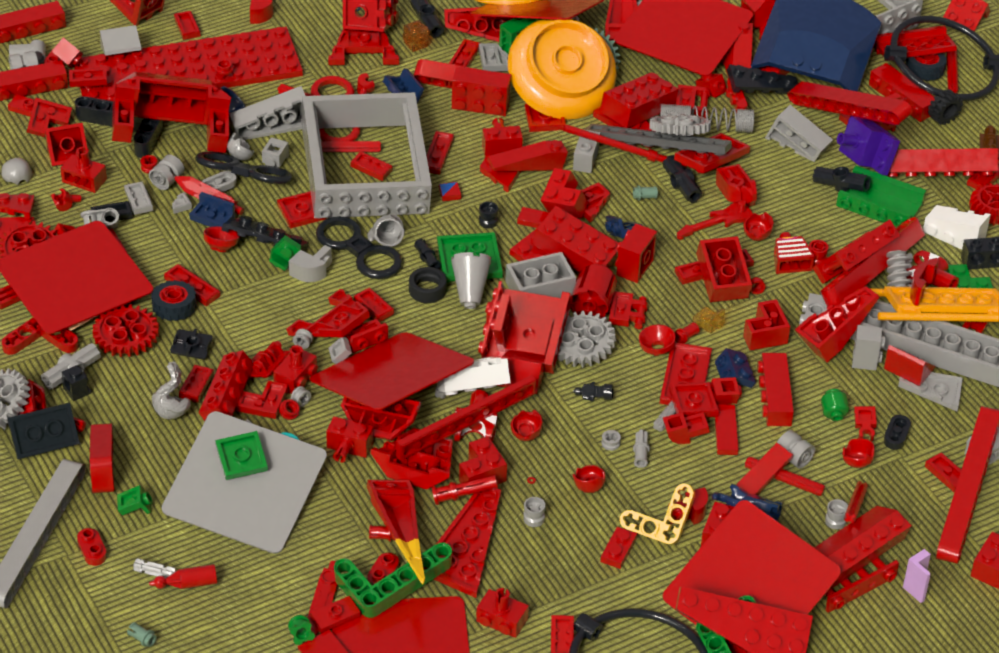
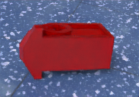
(736, 184)

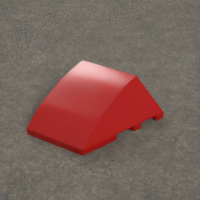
(422, 468)

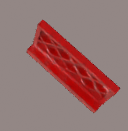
(919, 41)

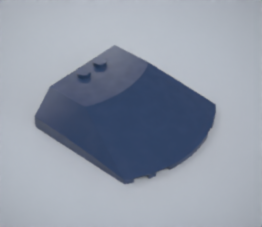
(819, 40)

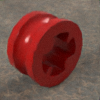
(148, 162)

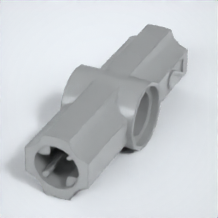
(81, 359)

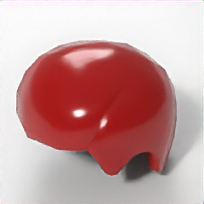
(758, 226)
(526, 425)
(859, 453)
(589, 478)

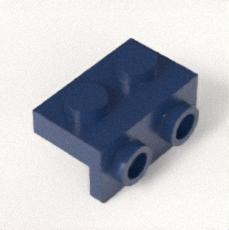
(404, 84)
(212, 211)
(616, 227)
(735, 364)

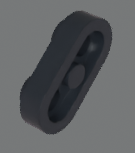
(897, 432)

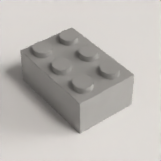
(541, 275)

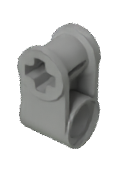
(100, 215)

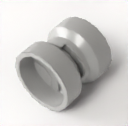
(534, 511)
(835, 514)

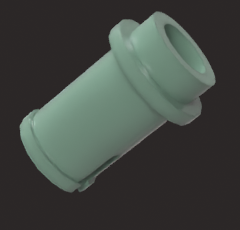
(644, 192)
(146, 637)

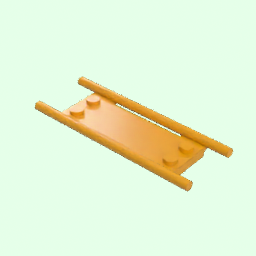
(945, 302)

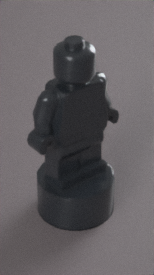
(590, 391)

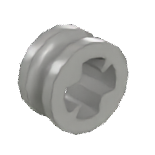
(303, 338)
(301, 396)
(611, 435)

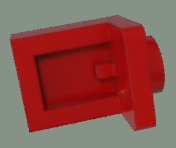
(714, 82)

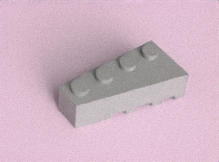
(270, 116)

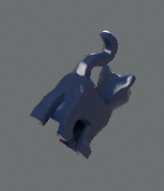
(770, 507)

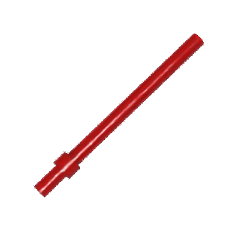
(650, 154)

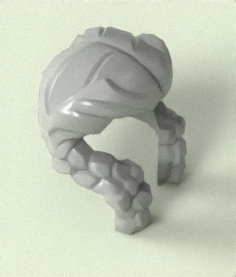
(163, 403)

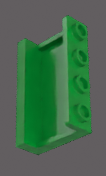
(884, 199)

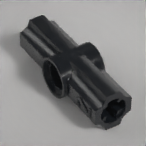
(427, 16)
(682, 179)
(841, 179)

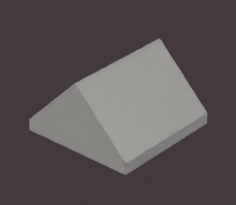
(119, 40)

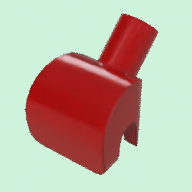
(363, 85)
(64, 200)

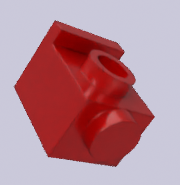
(726, 390)

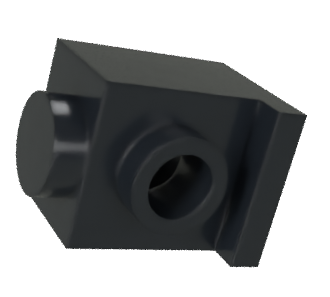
(75, 383)

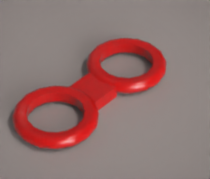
(350, 90)

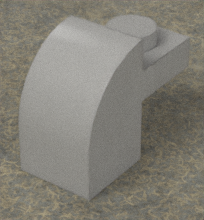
(309, 267)

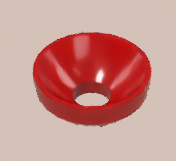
(220, 240)
(657, 335)

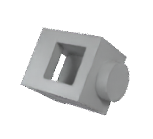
(274, 157)

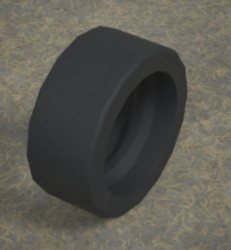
(427, 295)

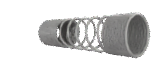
(743, 119)

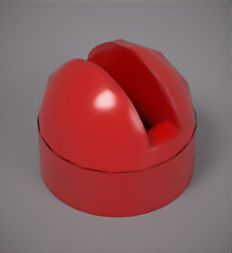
(759, 286)

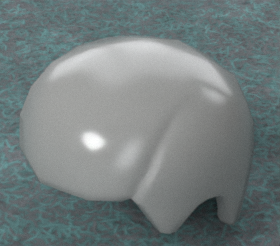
(239, 148)
(16, 170)

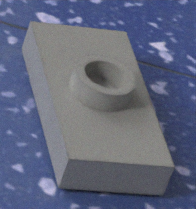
(138, 198)

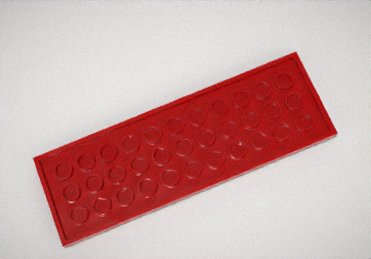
(255, 57)

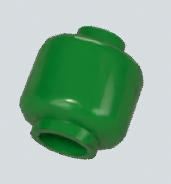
(835, 404)

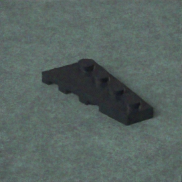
(755, 79)
(261, 230)

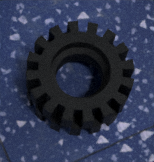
(945, 107)

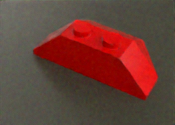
(386, 422)

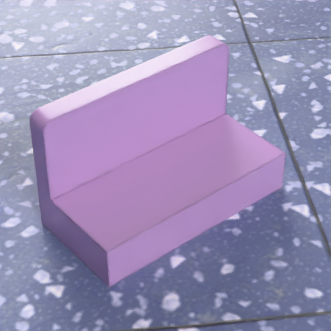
(917, 575)

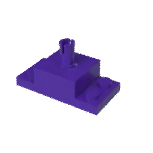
(868, 144)

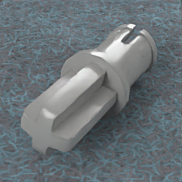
(641, 449)

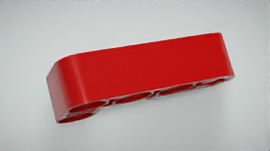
(101, 458)

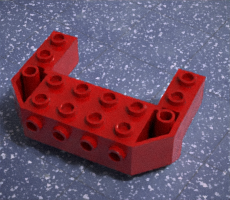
(171, 100)

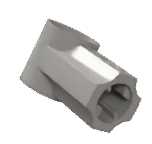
(36, 45)

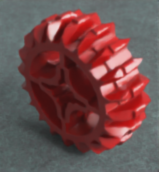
(986, 200)

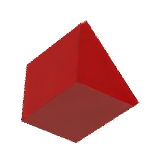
(64, 142)
(907, 365)
(522, 366)

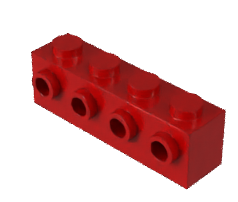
(227, 384)

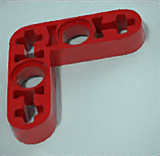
(15, 342)

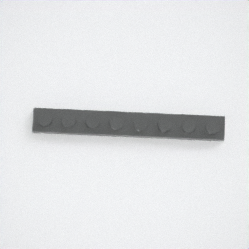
(665, 141)

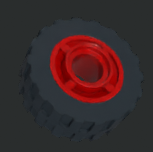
(927, 66)
(174, 300)

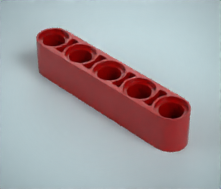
(435, 73)

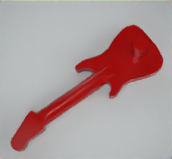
(735, 213)

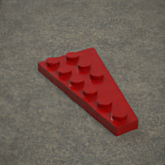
(470, 540)
(747, 624)

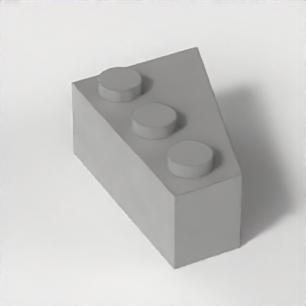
(799, 133)

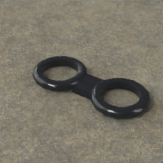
(244, 169)
(359, 247)

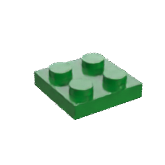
(241, 455)

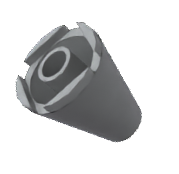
(470, 277)

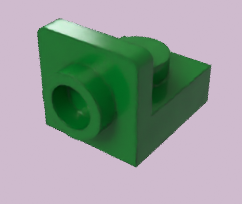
(283, 252)
(133, 500)

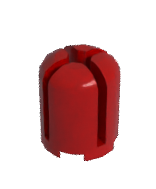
(593, 290)

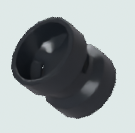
(488, 215)

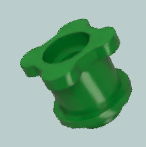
(301, 629)

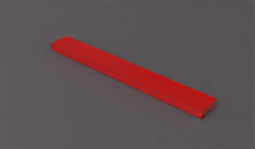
(465, 417)

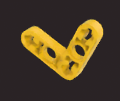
(663, 526)

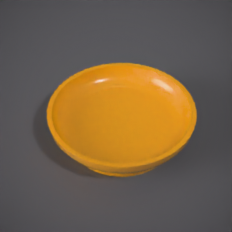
(561, 68)

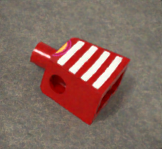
(792, 254)

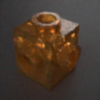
(416, 35)

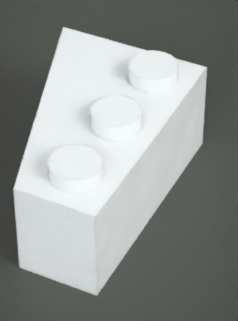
(955, 226)
(483, 373)

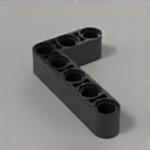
(101, 112)

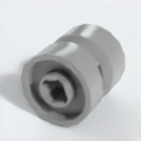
(28, 59)
(163, 173)
(801, 449)

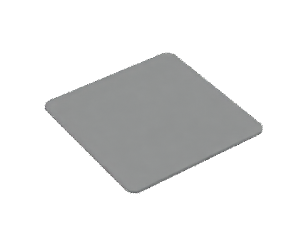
(249, 508)

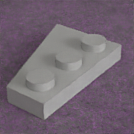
(937, 388)

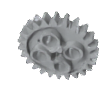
(680, 124)
(586, 339)
(14, 392)

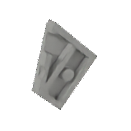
(493, 57)

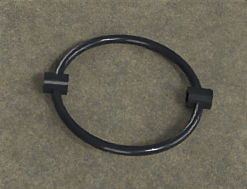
(899, 54)
(592, 627)

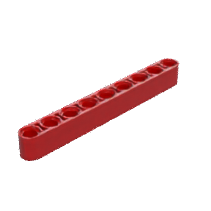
(850, 103)
(869, 268)
(968, 486)

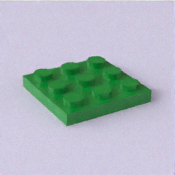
(476, 243)

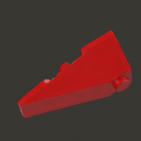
(481, 26)
(741, 50)
(533, 157)
(832, 329)

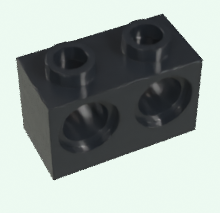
(980, 253)

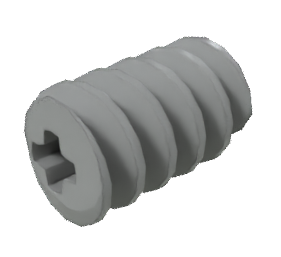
(897, 269)

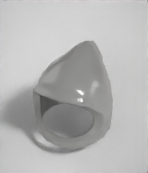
(387, 230)

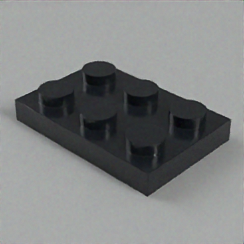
(43, 430)

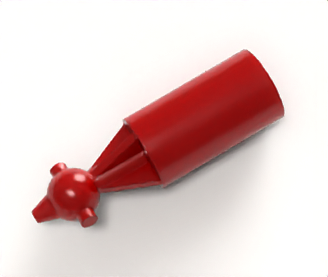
(188, 578)

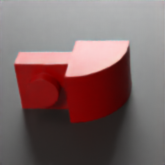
(260, 11)
(682, 428)
(698, 509)

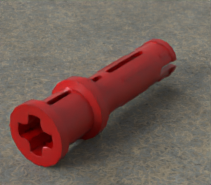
(454, 490)

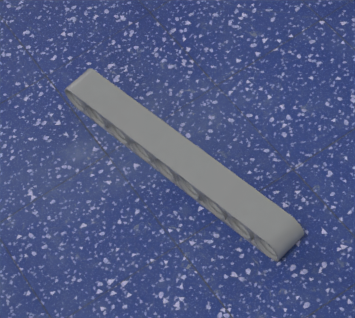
(38, 528)

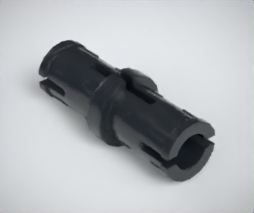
(427, 254)

